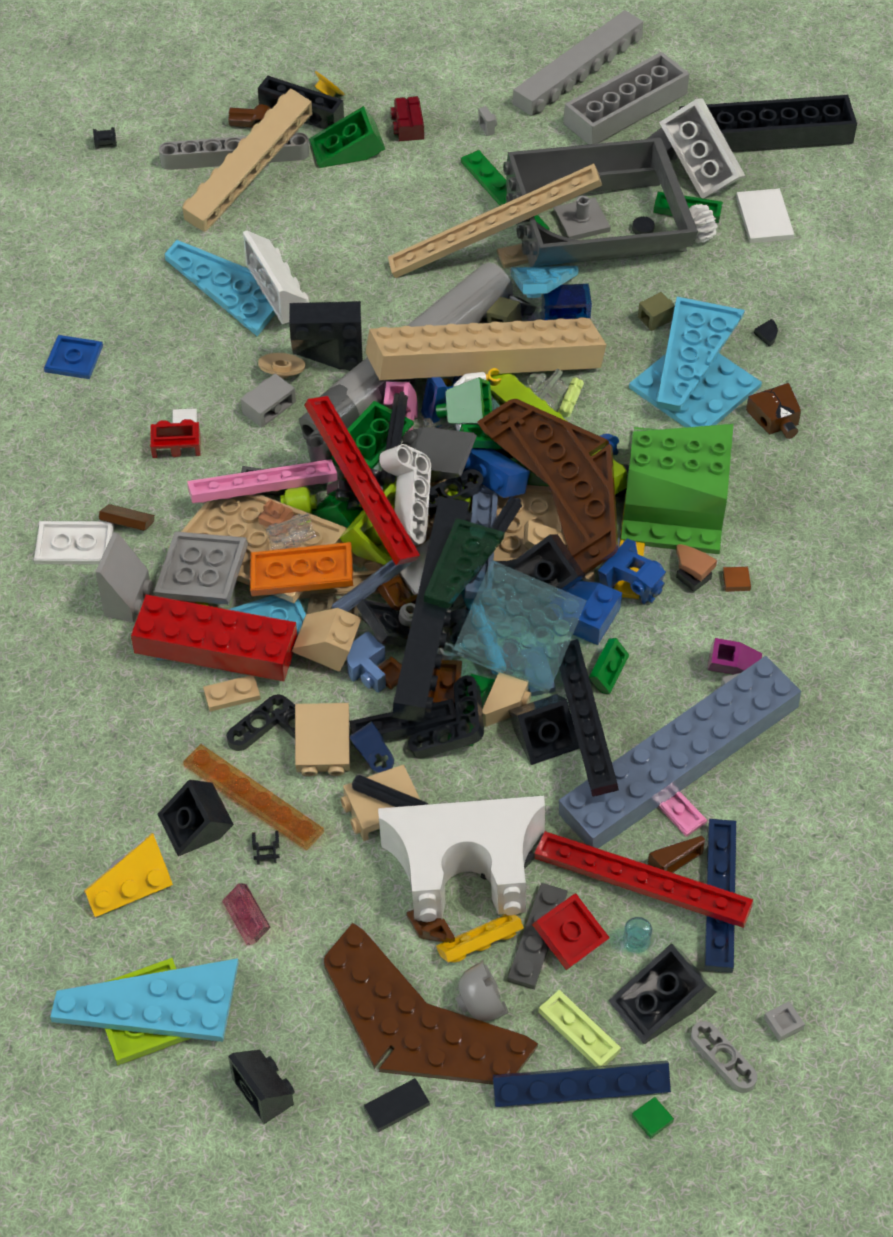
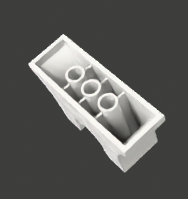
(464, 837)

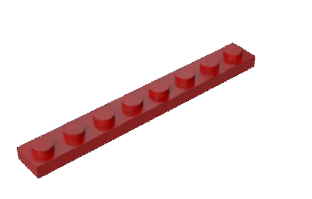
(362, 480)
(644, 879)

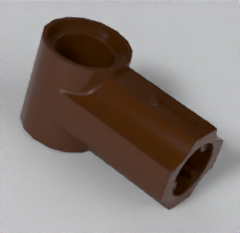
(247, 117)

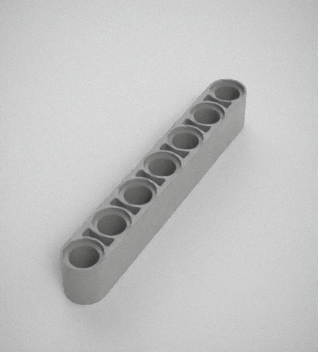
(213, 151)

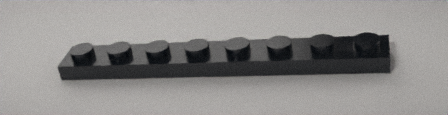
(587, 722)

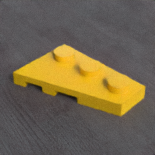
(132, 878)

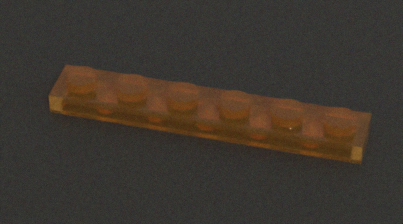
(254, 797)

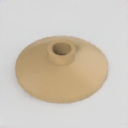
(281, 364)

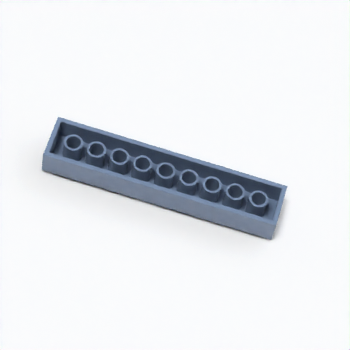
(682, 752)

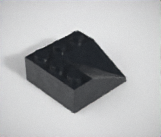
(327, 332)

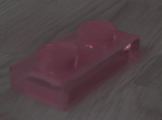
(246, 914)

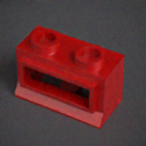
(175, 436)

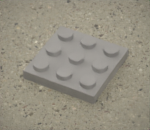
(201, 567)

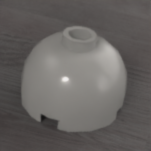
(480, 994)

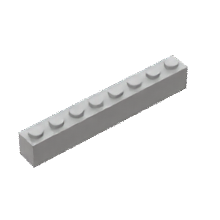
(577, 63)

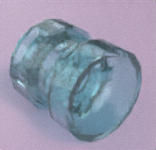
(638, 929)

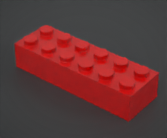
(214, 637)

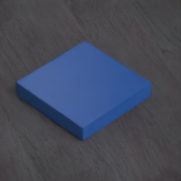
(73, 357)

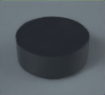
(643, 225)

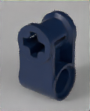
(370, 744)

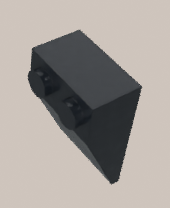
(550, 563)
(662, 994)

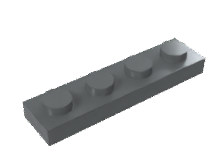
(532, 948)

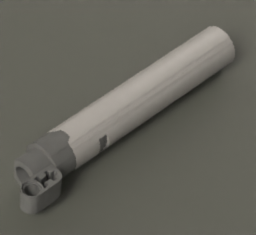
(360, 386)

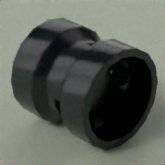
(457, 621)

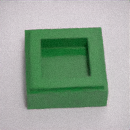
(652, 1117)

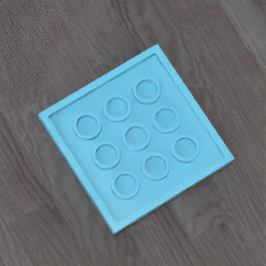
(714, 397)

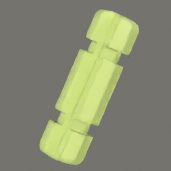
(571, 397)

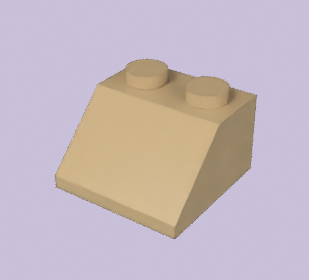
(327, 637)

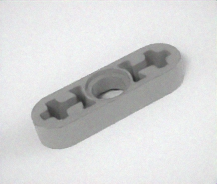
(723, 1045)

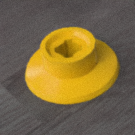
(326, 86)

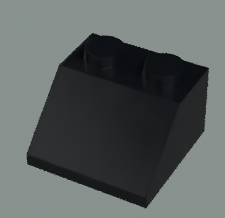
(544, 728)
(195, 817)
(260, 1083)

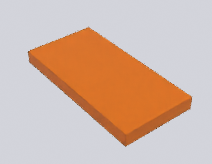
(301, 569)

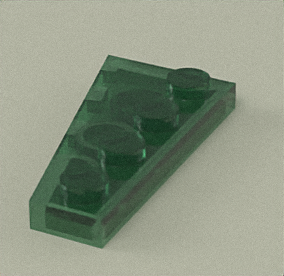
(461, 558)

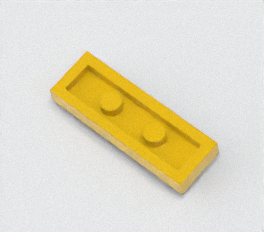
(480, 938)

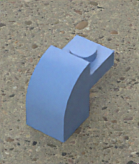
(363, 662)

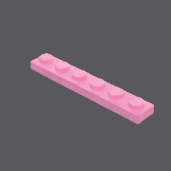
(261, 481)

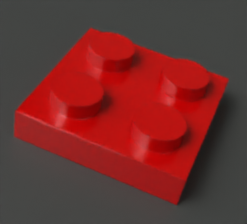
(570, 931)

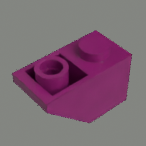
(731, 656)

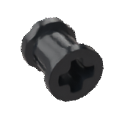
(104, 137)

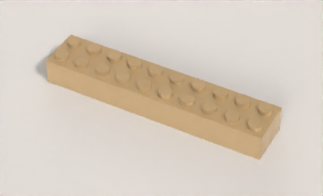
(477, 347)

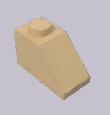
(505, 695)

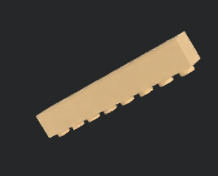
(247, 160)

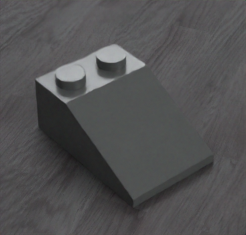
(445, 449)

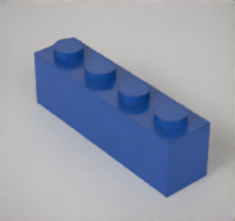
(498, 472)

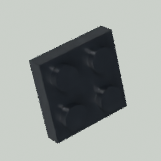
(384, 622)

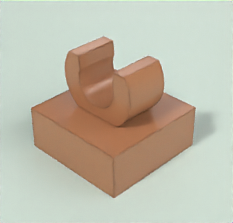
(274, 513)

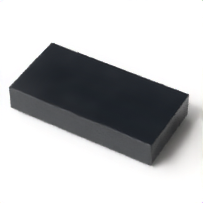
(396, 1105)

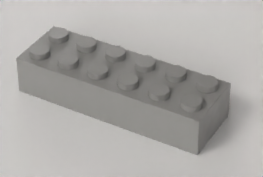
(626, 98)

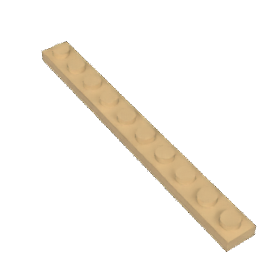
(495, 220)

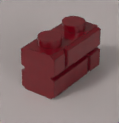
(408, 119)

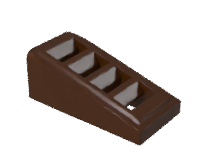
(677, 855)

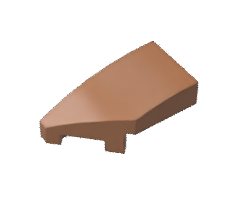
(695, 561)

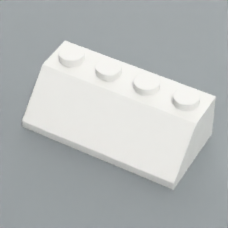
(702, 148)
(272, 275)

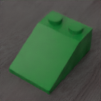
(348, 140)

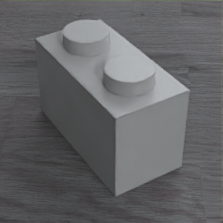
(268, 400)

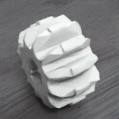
(704, 222)

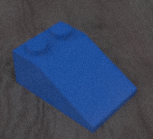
(599, 610)

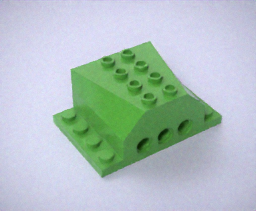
(678, 487)

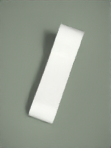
(412, 488)

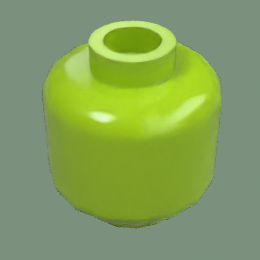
(300, 499)

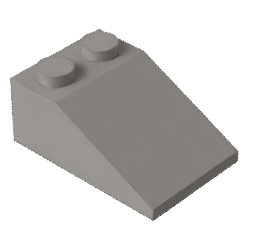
(122, 580)

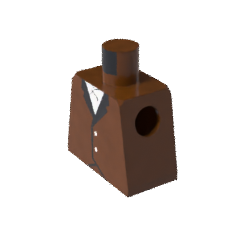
(776, 410)

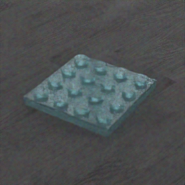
(519, 626)

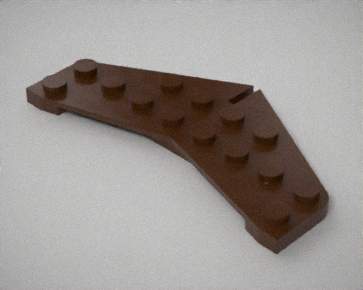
(564, 460)
(422, 1036)

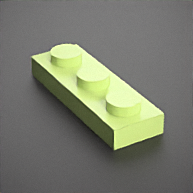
(579, 1029)

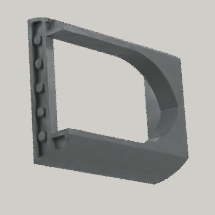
(619, 167)

